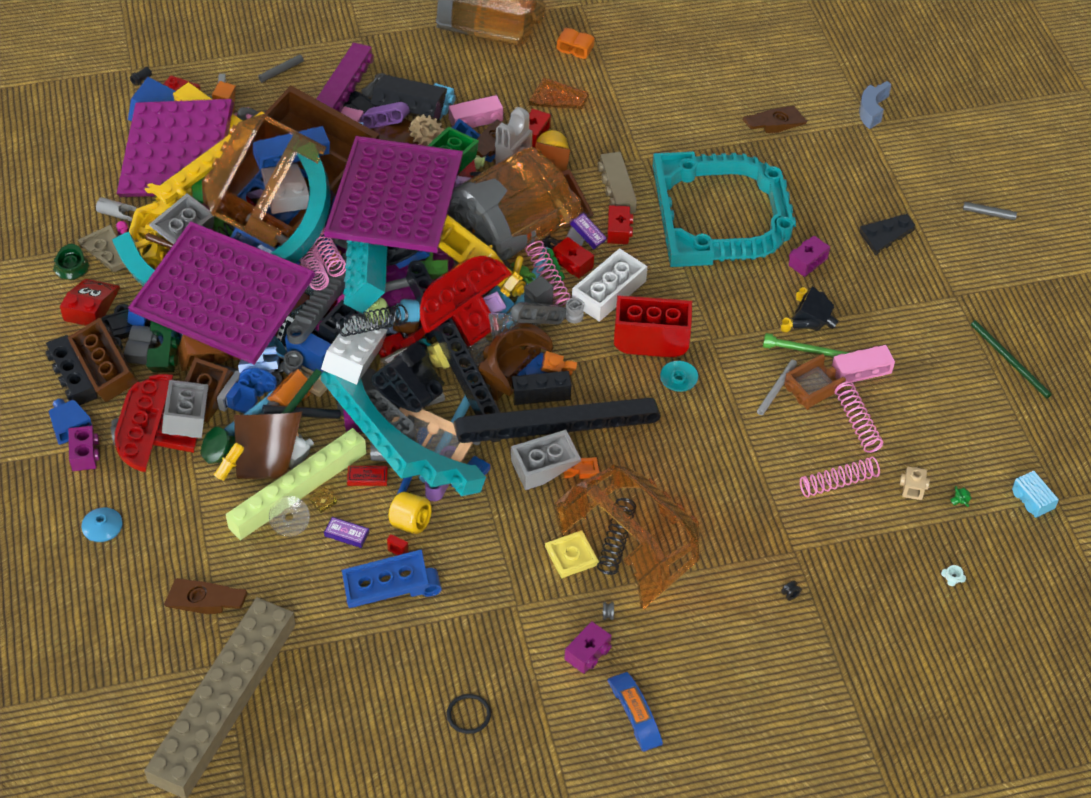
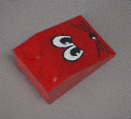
(88, 301)

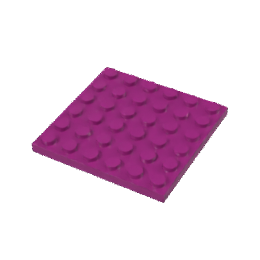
(168, 138)

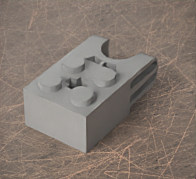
(514, 136)

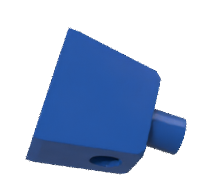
(67, 416)

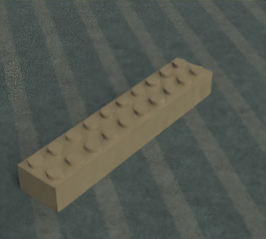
(220, 698)

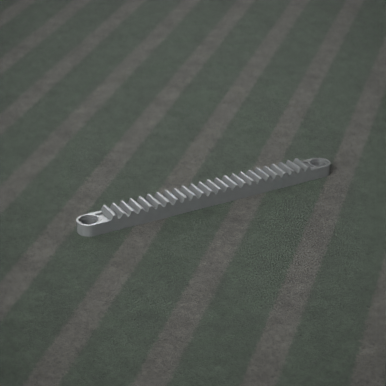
(317, 306)

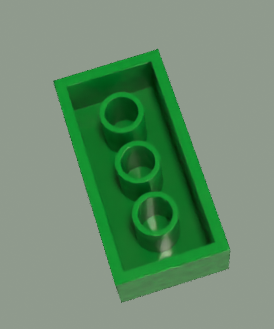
(458, 141)

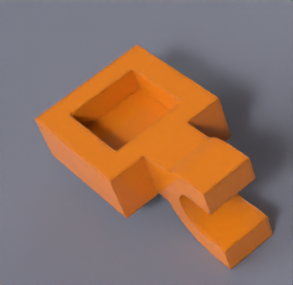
(554, 363)
(585, 469)

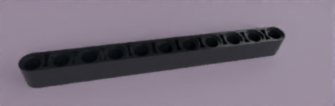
(454, 341)
(556, 419)

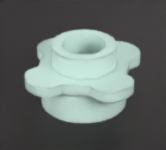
(956, 571)

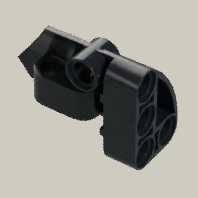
(409, 379)

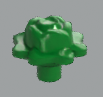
(961, 496)

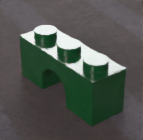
(164, 357)

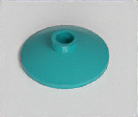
(679, 376)

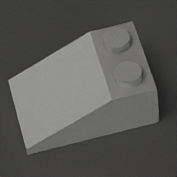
(292, 192)
(178, 216)
(185, 409)
(544, 458)

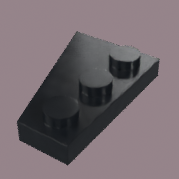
(884, 232)

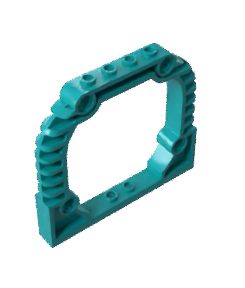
(701, 250)

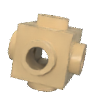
(914, 483)

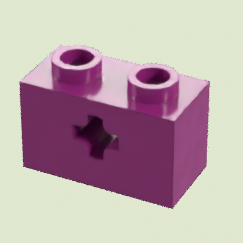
(809, 256)
(588, 647)

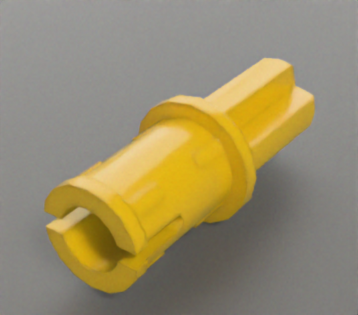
(229, 462)

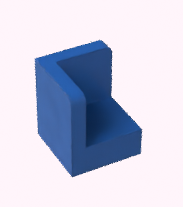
(241, 398)

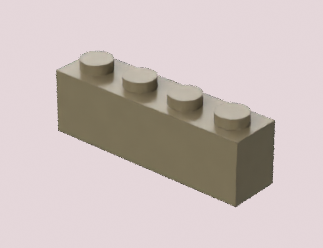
(617, 181)

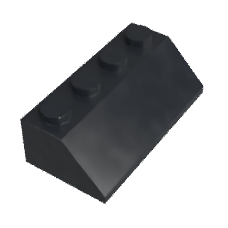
(419, 96)

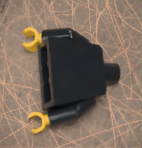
(812, 312)

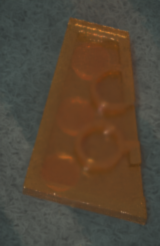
(555, 94)

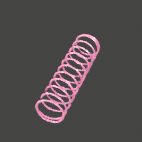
(328, 253)
(321, 268)
(546, 270)
(866, 424)
(806, 481)

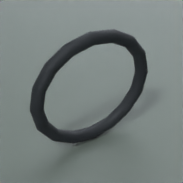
(469, 731)

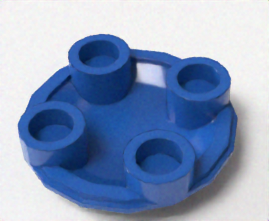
(258, 379)

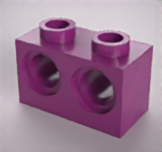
(83, 448)

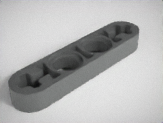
(392, 412)

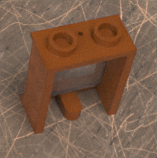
(813, 382)

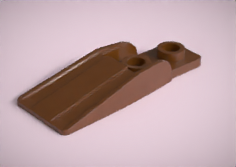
(776, 119)
(487, 140)
(204, 597)

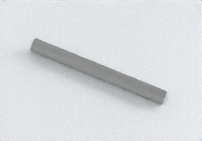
(776, 388)

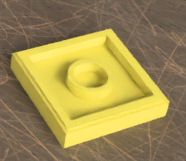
(571, 554)

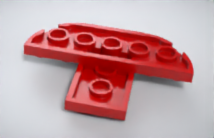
(460, 297)
(142, 423)

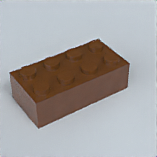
(102, 360)

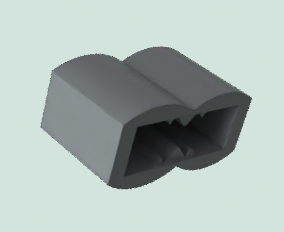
(138, 344)

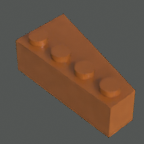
(191, 348)

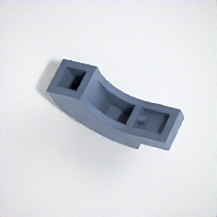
(869, 110)

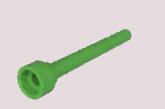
(771, 341)

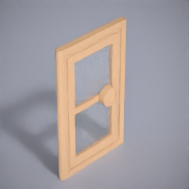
(436, 434)

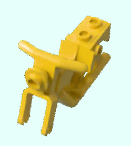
(140, 226)
(462, 244)

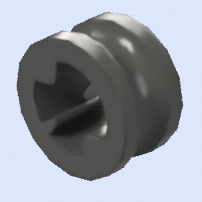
(608, 610)

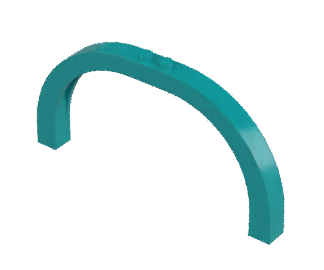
(291, 250)

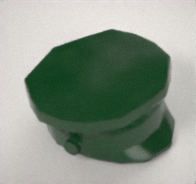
(70, 262)
(216, 445)

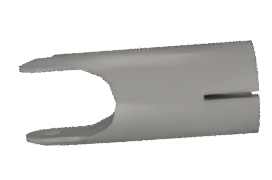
(114, 208)

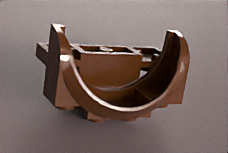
(506, 359)

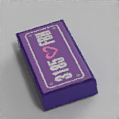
(588, 231)
(346, 532)

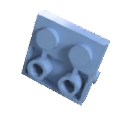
(266, 361)

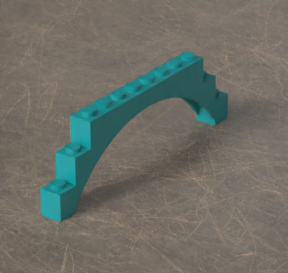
(400, 451)

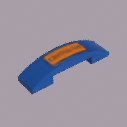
(637, 710)

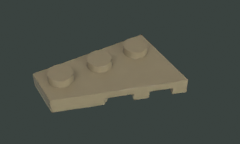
(103, 248)

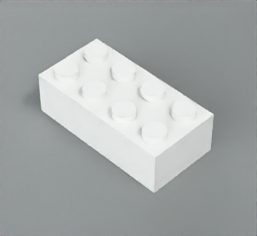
(615, 276)
(353, 354)

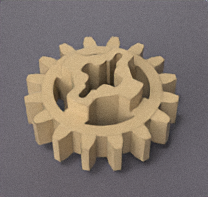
(425, 129)

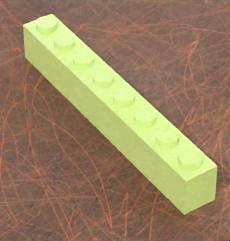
(297, 482)

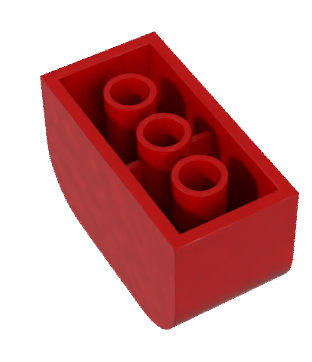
(652, 326)

